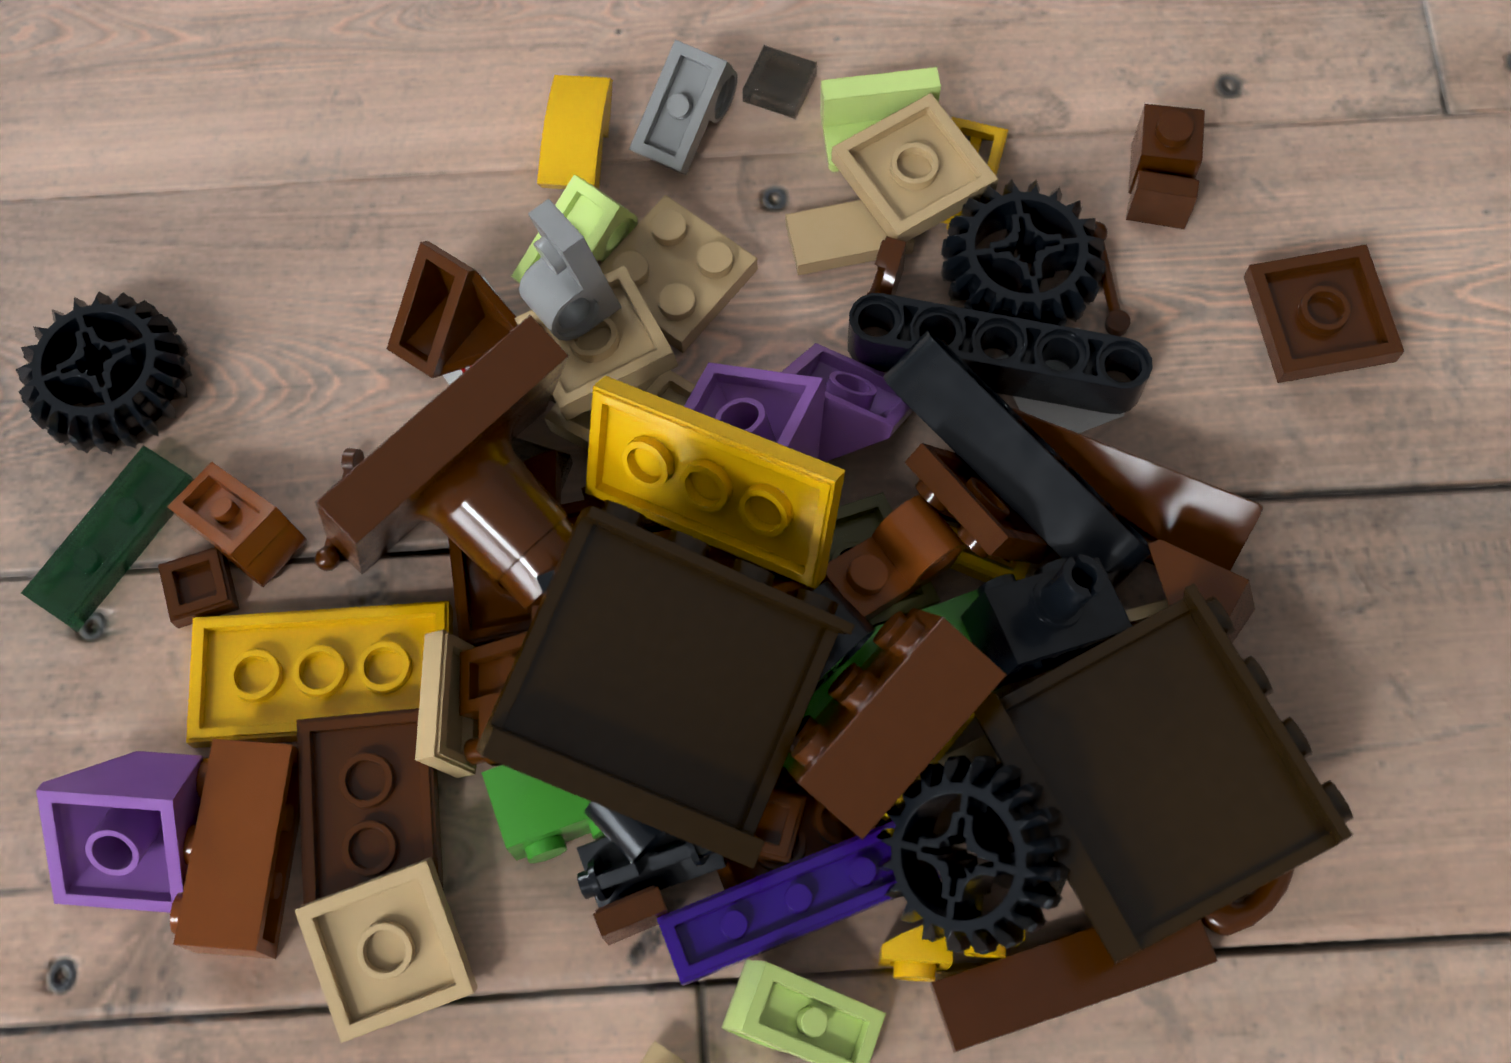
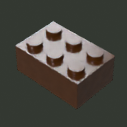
(890, 717)

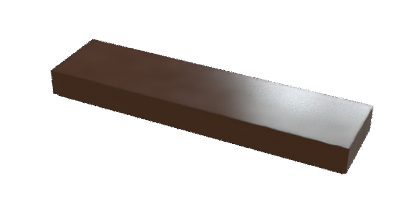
(1057, 981)

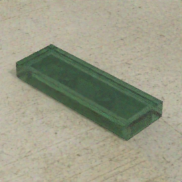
(108, 539)

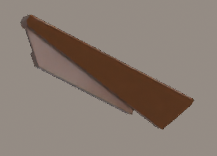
(1156, 498)

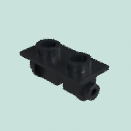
(612, 876)

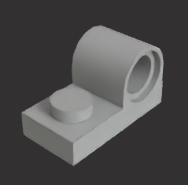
(686, 97)
(566, 282)

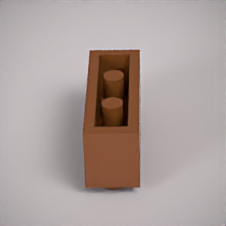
(239, 850)

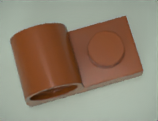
(238, 523)
(899, 558)

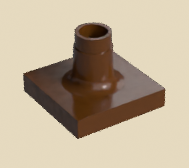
(462, 474)

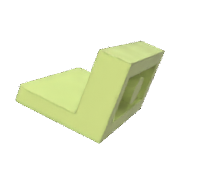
(861, 101)

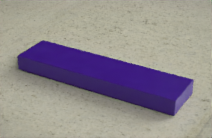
(777, 907)

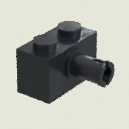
(1046, 617)

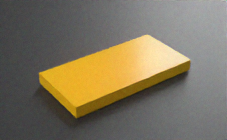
(713, 481)
(277, 667)

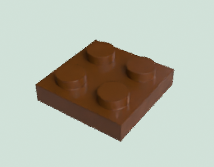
(1323, 313)
(986, 519)

